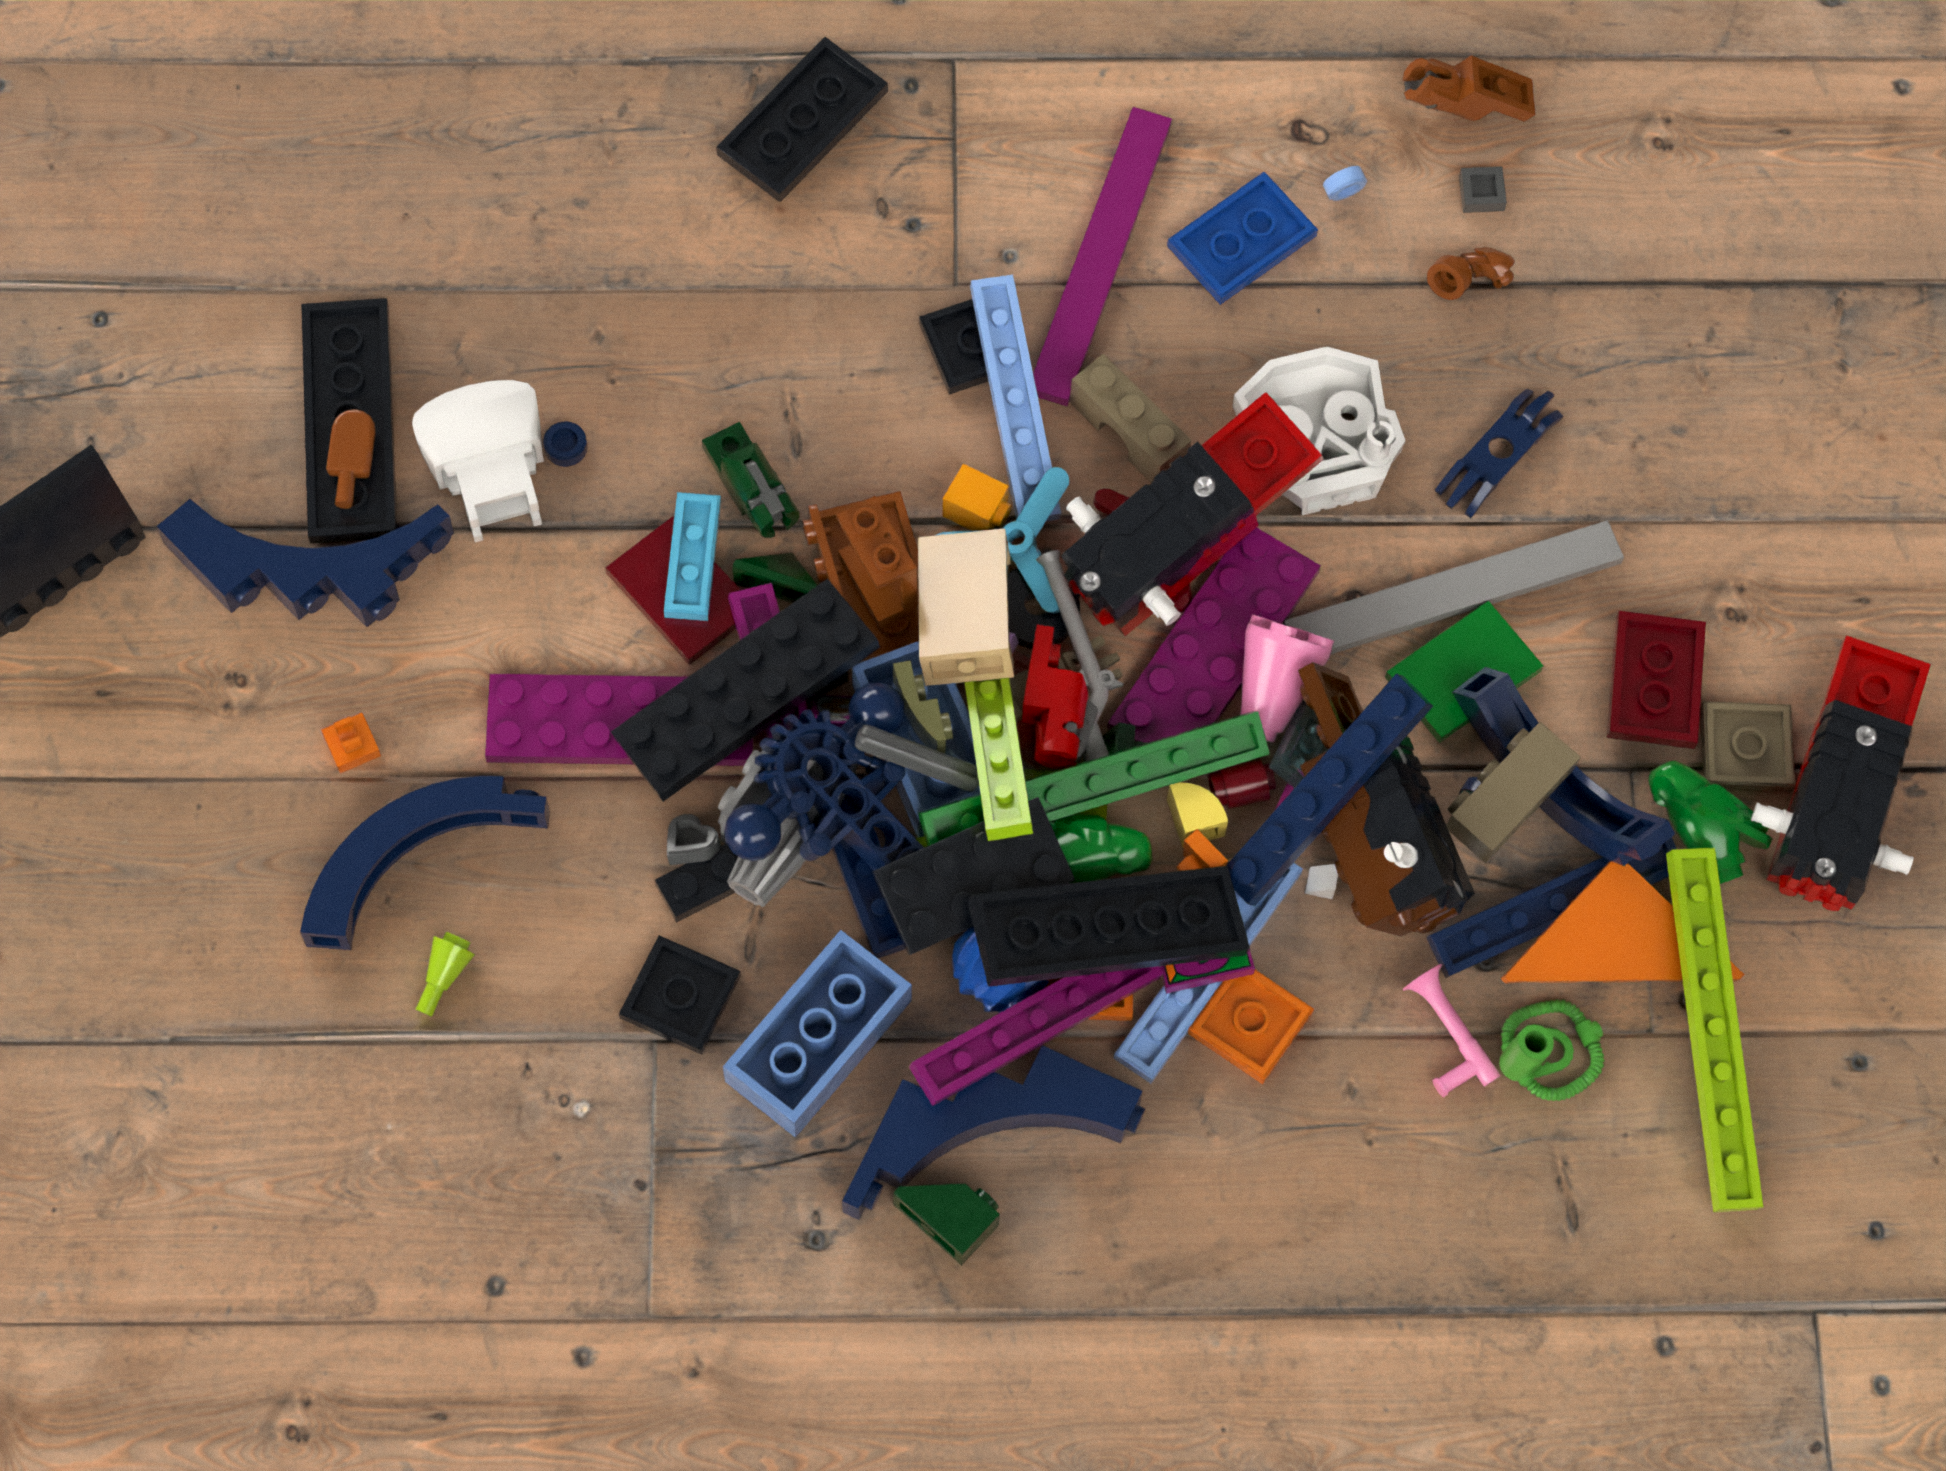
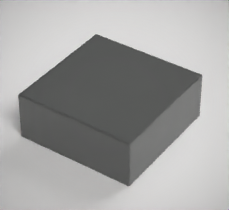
(1482, 189)

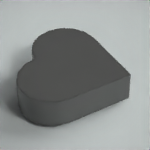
(691, 841)

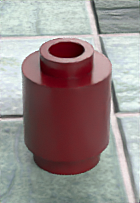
(1242, 783)

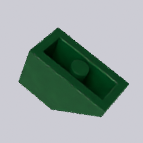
(950, 1215)

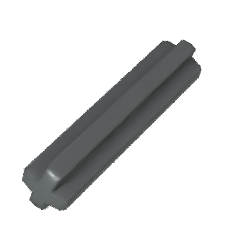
(917, 757)

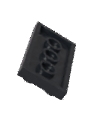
(802, 119)
(932, 886)

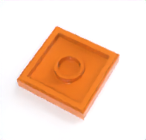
(1251, 1023)

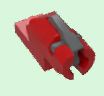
(1056, 705)

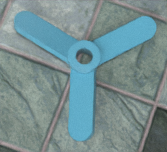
(1028, 526)

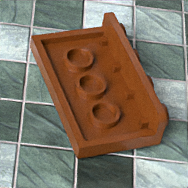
(827, 534)

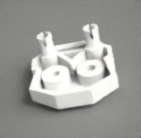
(1314, 394)

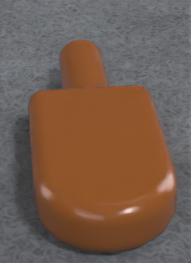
(350, 452)

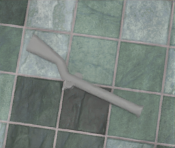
(1098, 681)

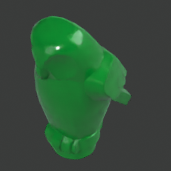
(1707, 816)
(1101, 848)

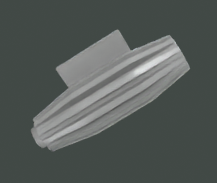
(764, 878)

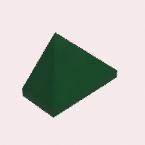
(784, 571)

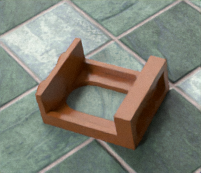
(878, 565)

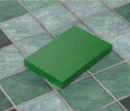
(1456, 656)

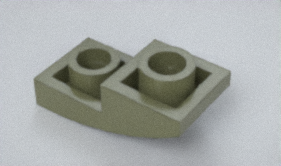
(922, 714)

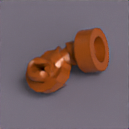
(1453, 274)

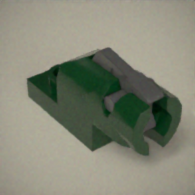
(750, 479)

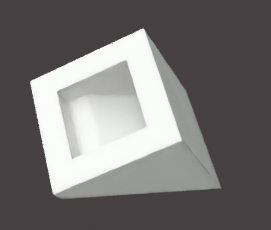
(1322, 881)

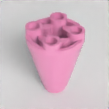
(1271, 670)

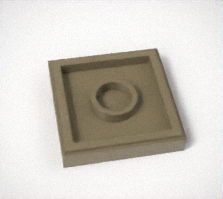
(1748, 746)

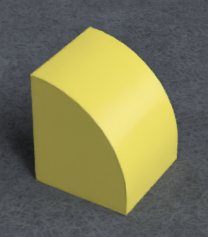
(1195, 809)

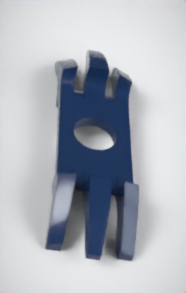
(1491, 470)

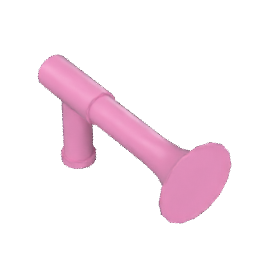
(1476, 1061)

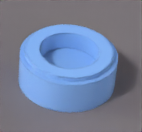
(1345, 183)

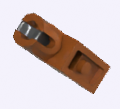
(1469, 88)

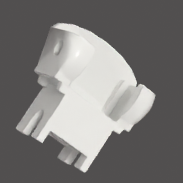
(490, 442)

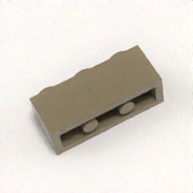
(1511, 791)

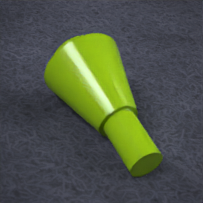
(446, 962)

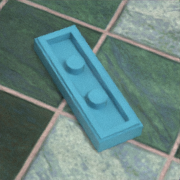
(692, 556)

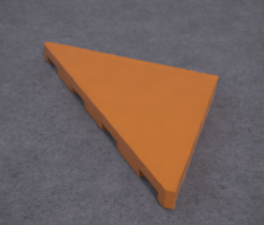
(1607, 934)

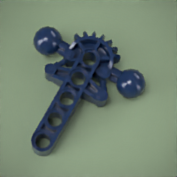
(755, 829)

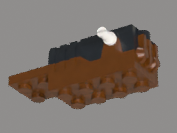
(1391, 832)

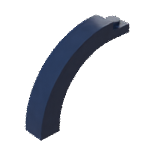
(1578, 802)
(396, 830)

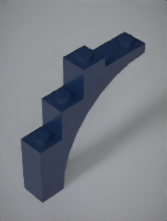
(300, 577)

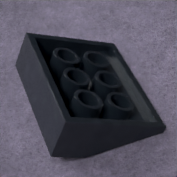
(60, 536)

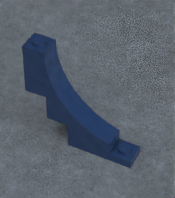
(1053, 1095)

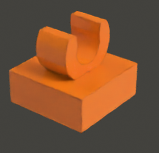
(351, 742)
(1200, 853)

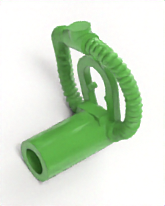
(1534, 1043)

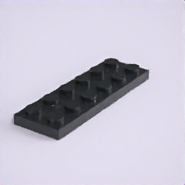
(342, 371)
(745, 689)
(1107, 925)

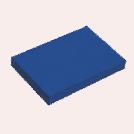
(1242, 237)

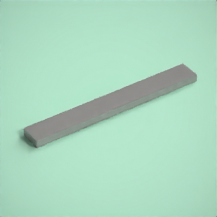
(1464, 588)

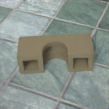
(1111, 398)

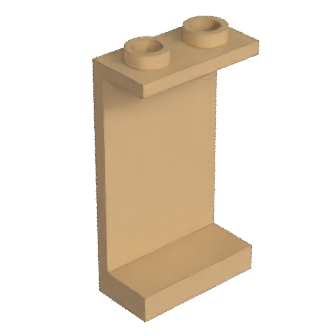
(964, 607)

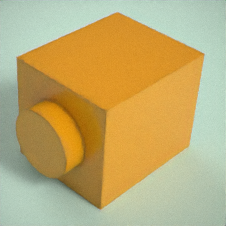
(976, 500)

